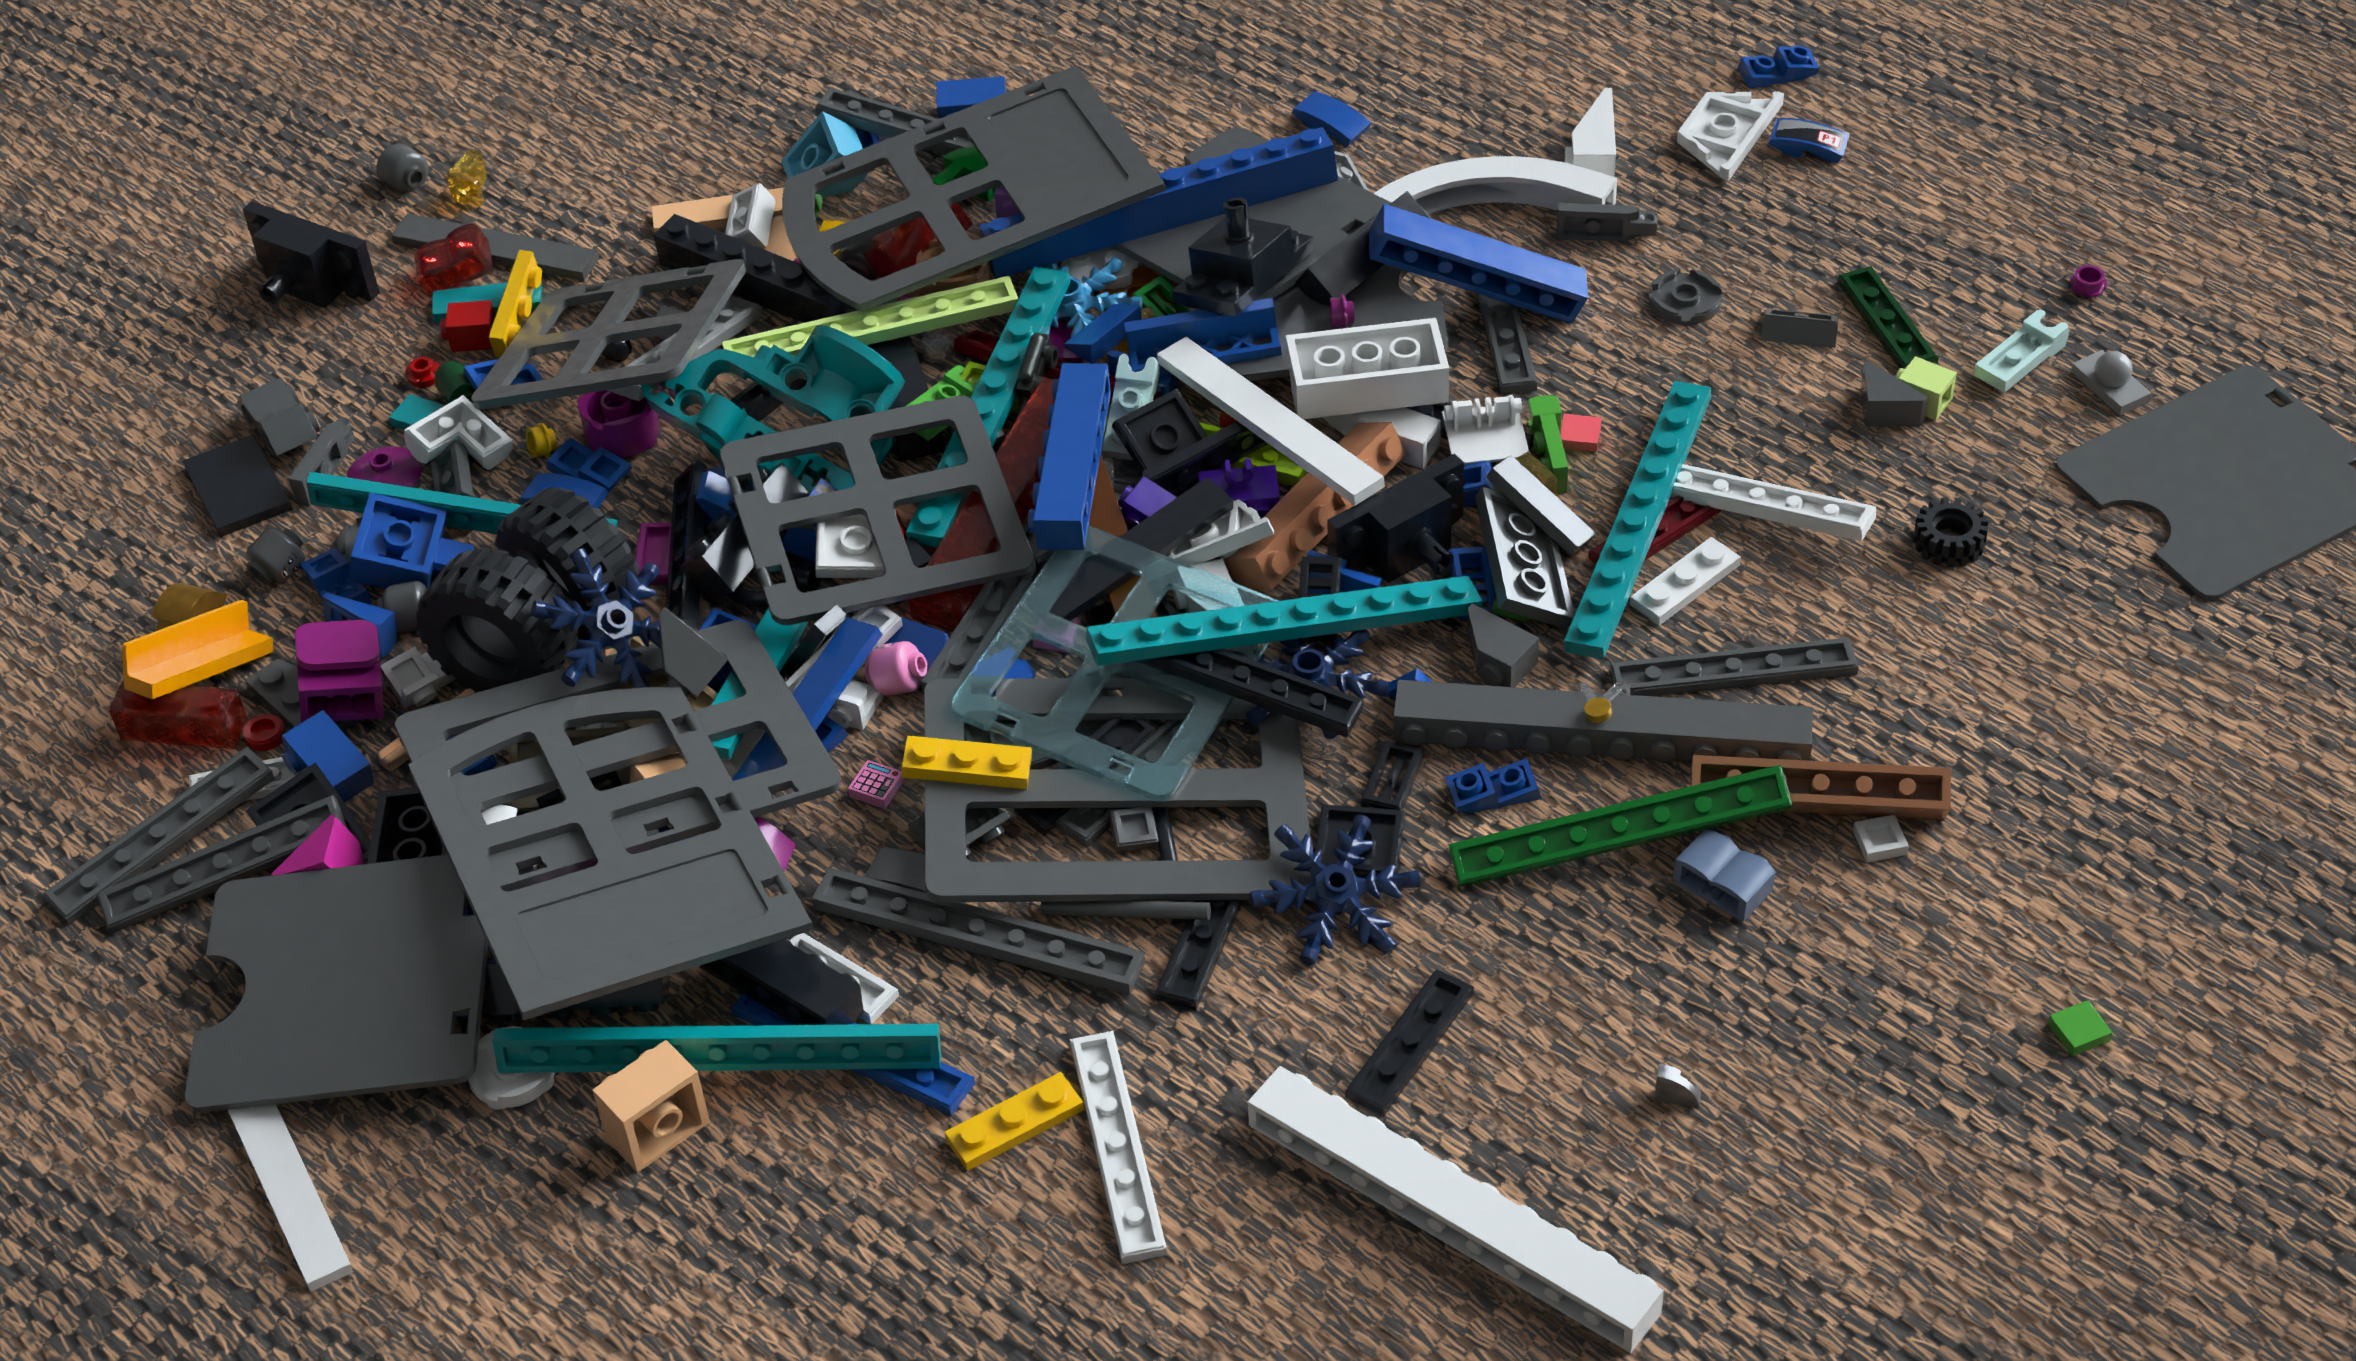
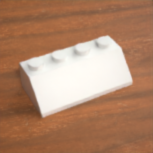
(1367, 368)

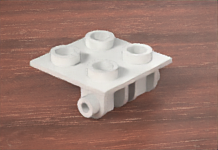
(1486, 431)

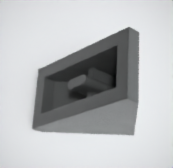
(1890, 400)

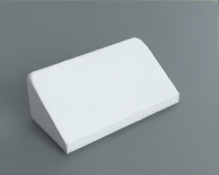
(751, 215)

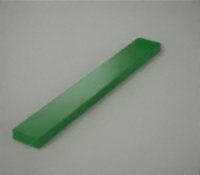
(1620, 826)

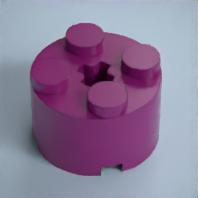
(618, 423)

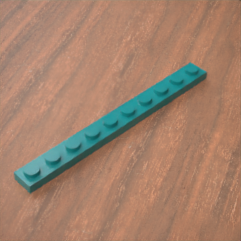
(994, 392)
(1637, 521)
(1281, 620)
(721, 1047)

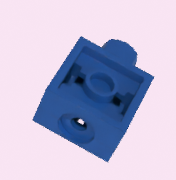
(402, 529)

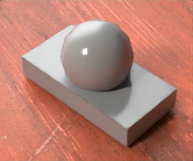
(2112, 380)

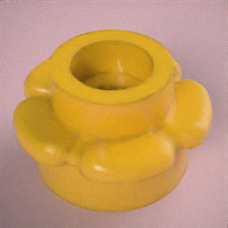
(540, 440)

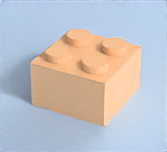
(651, 1105)

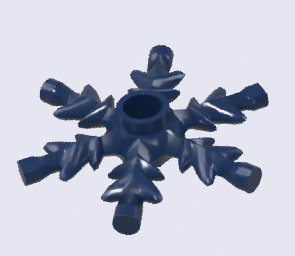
(607, 621)
(1318, 668)
(1335, 889)

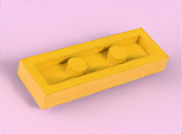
(515, 302)
(966, 762)
(1014, 1121)

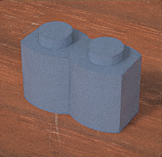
(1724, 874)

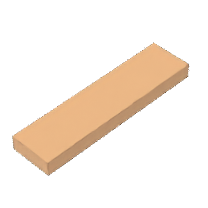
(708, 212)

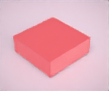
(1580, 432)

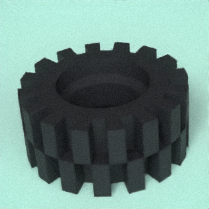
(1947, 547)

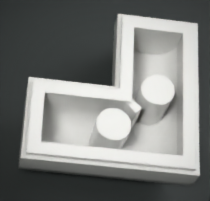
(459, 423)

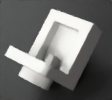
(411, 679)

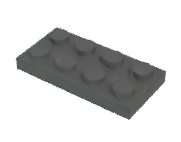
(1523, 562)

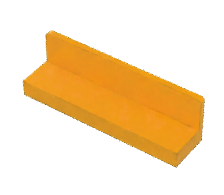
(192, 651)

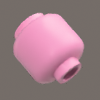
(895, 668)

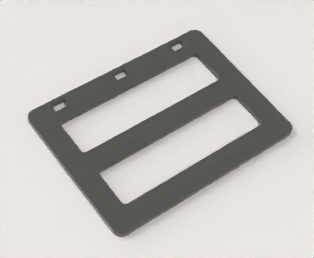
(764, 706)
(1274, 786)

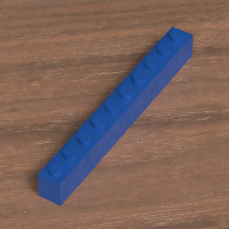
(1190, 196)

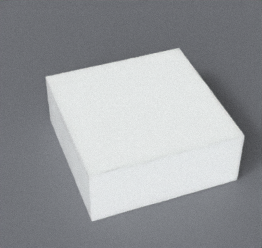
(1880, 838)

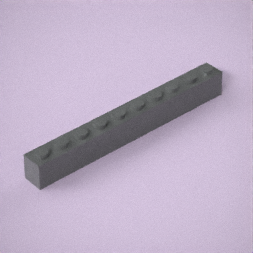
(1637, 728)

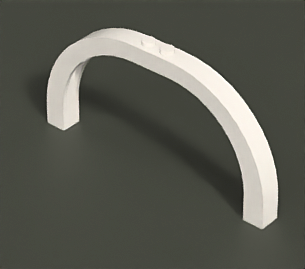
(1473, 182)

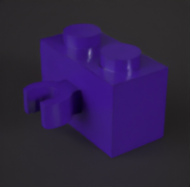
(1250, 484)

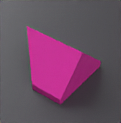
(325, 848)

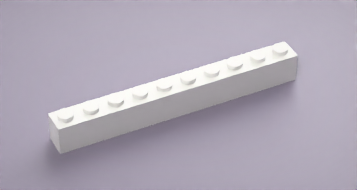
(1457, 1208)

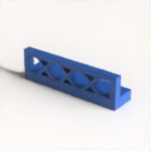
(1207, 330)

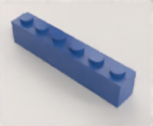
(1477, 263)
(1071, 457)

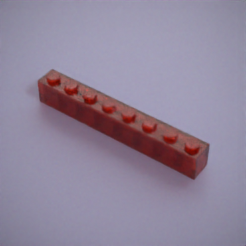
(971, 531)

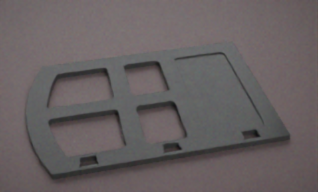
(1050, 152)
(629, 912)

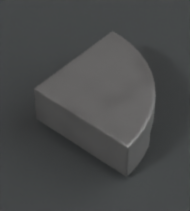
(1675, 1089)

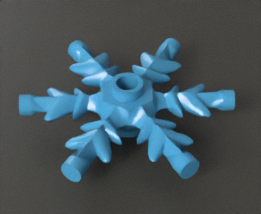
(1079, 299)

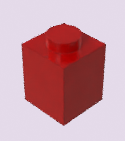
(468, 325)

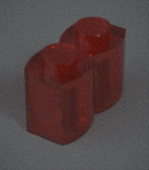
(453, 260)

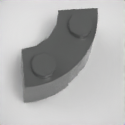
(278, 417)

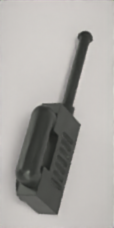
(1035, 365)

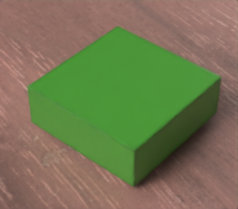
(2080, 1028)

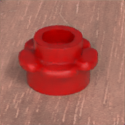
(421, 372)

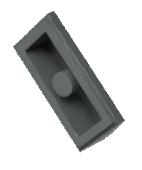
(1799, 327)

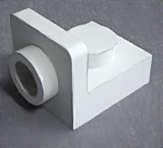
(855, 705)

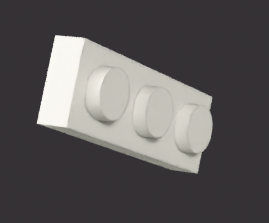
(1685, 581)

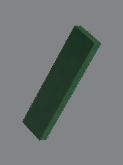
(1885, 317)

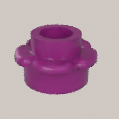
(2088, 281)
(1341, 312)

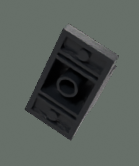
(308, 258)
(1239, 261)
(1402, 523)

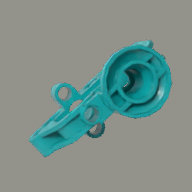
(842, 383)

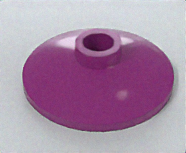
(388, 466)

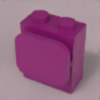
(339, 670)

